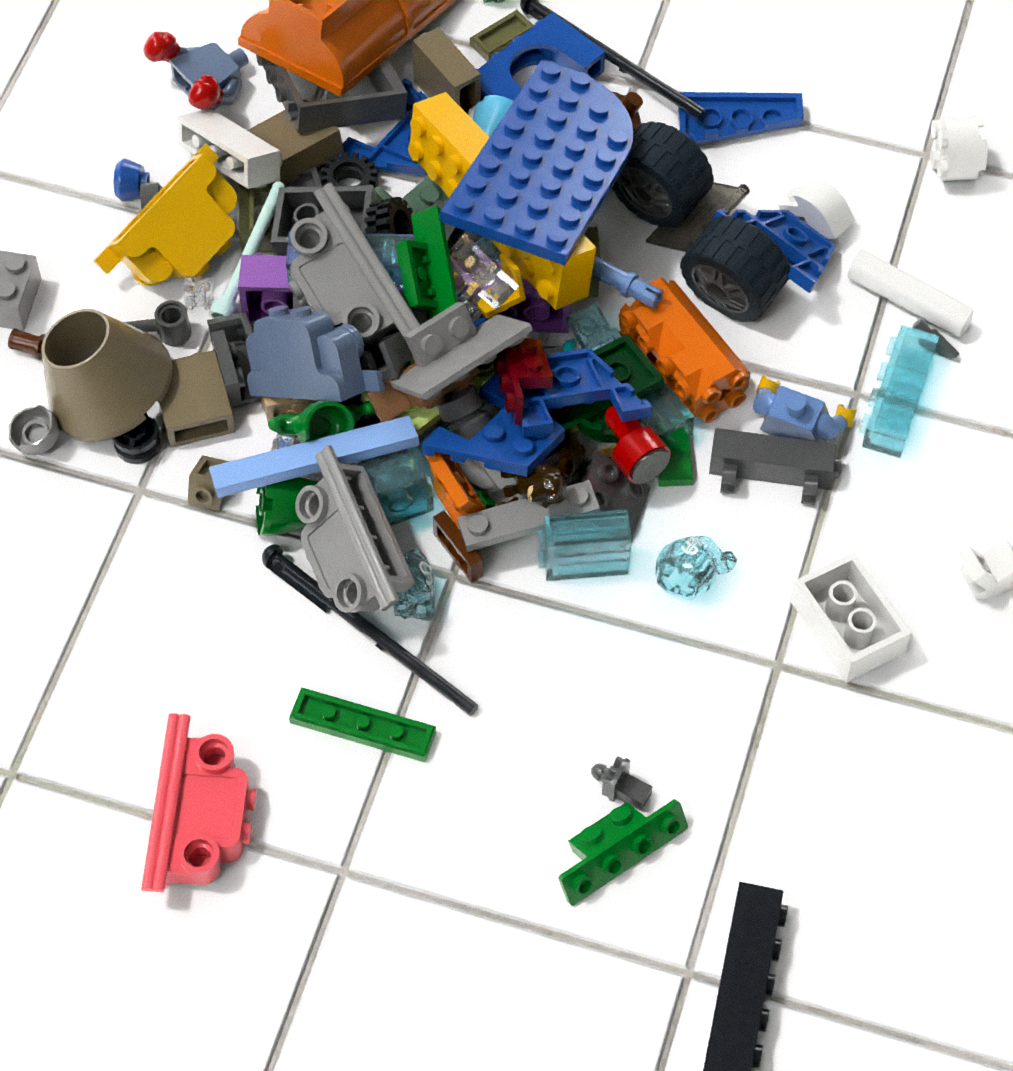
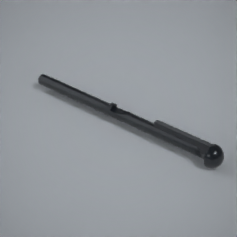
(539, 11)
(306, 585)

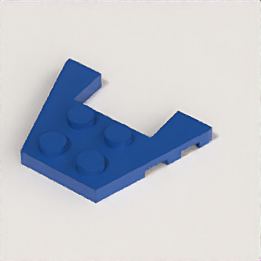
(392, 151)
(802, 244)
(578, 379)
(498, 442)

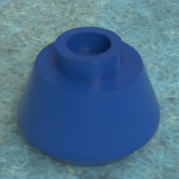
(127, 179)

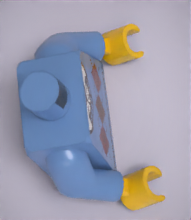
(798, 414)

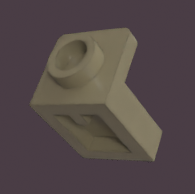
(200, 486)

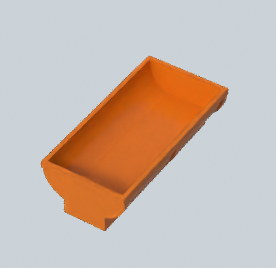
(335, 39)

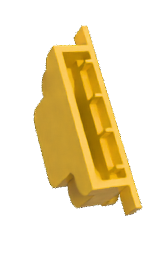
(178, 226)

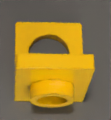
(515, 298)

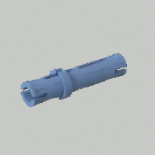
(627, 283)

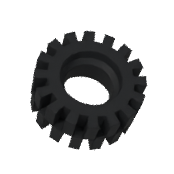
(349, 168)
(389, 217)

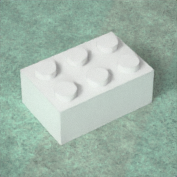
(850, 617)

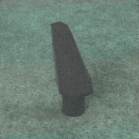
(943, 346)

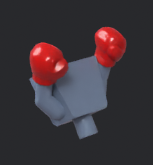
(203, 72)

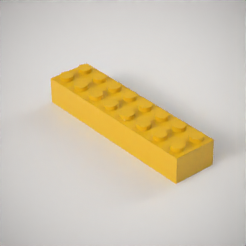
(445, 146)

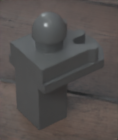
(622, 785)

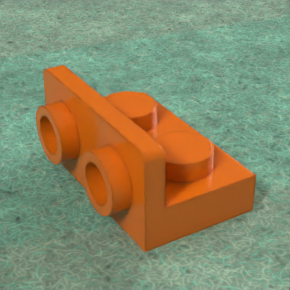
(453, 487)

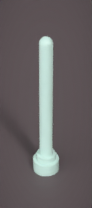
(226, 304)

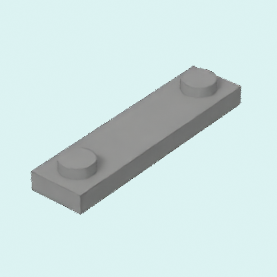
(522, 517)

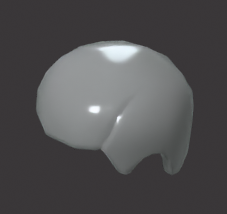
(33, 430)

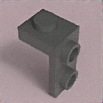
(235, 327)

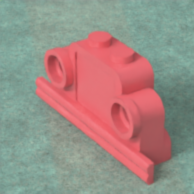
(197, 809)

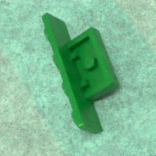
(427, 265)
(618, 844)

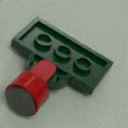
(638, 449)

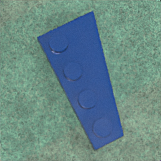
(740, 114)

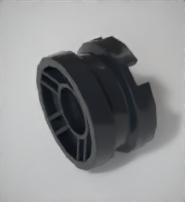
(141, 448)

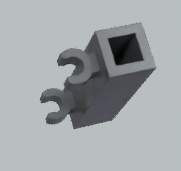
(773, 460)

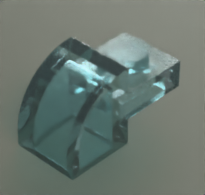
(591, 327)

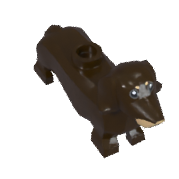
(548, 478)

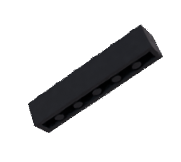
(746, 979)

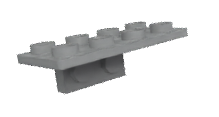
(452, 347)

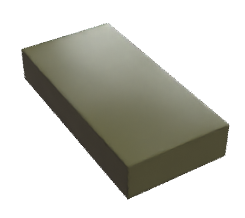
(500, 34)

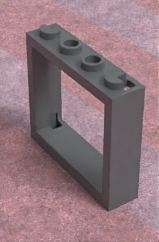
(385, 105)

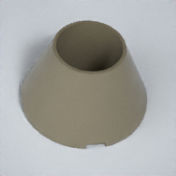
(102, 374)

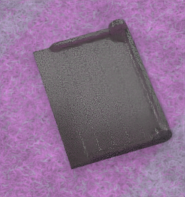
(684, 235)

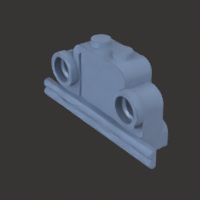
(306, 358)

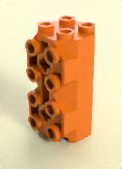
(687, 352)

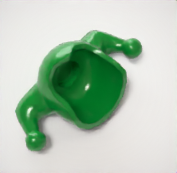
(320, 420)

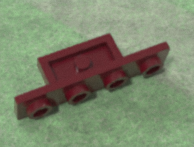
(521, 368)

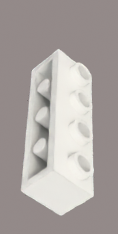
(240, 153)

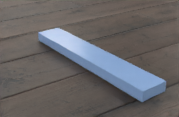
(301, 461)

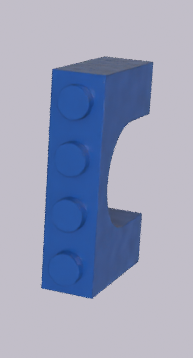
(547, 40)

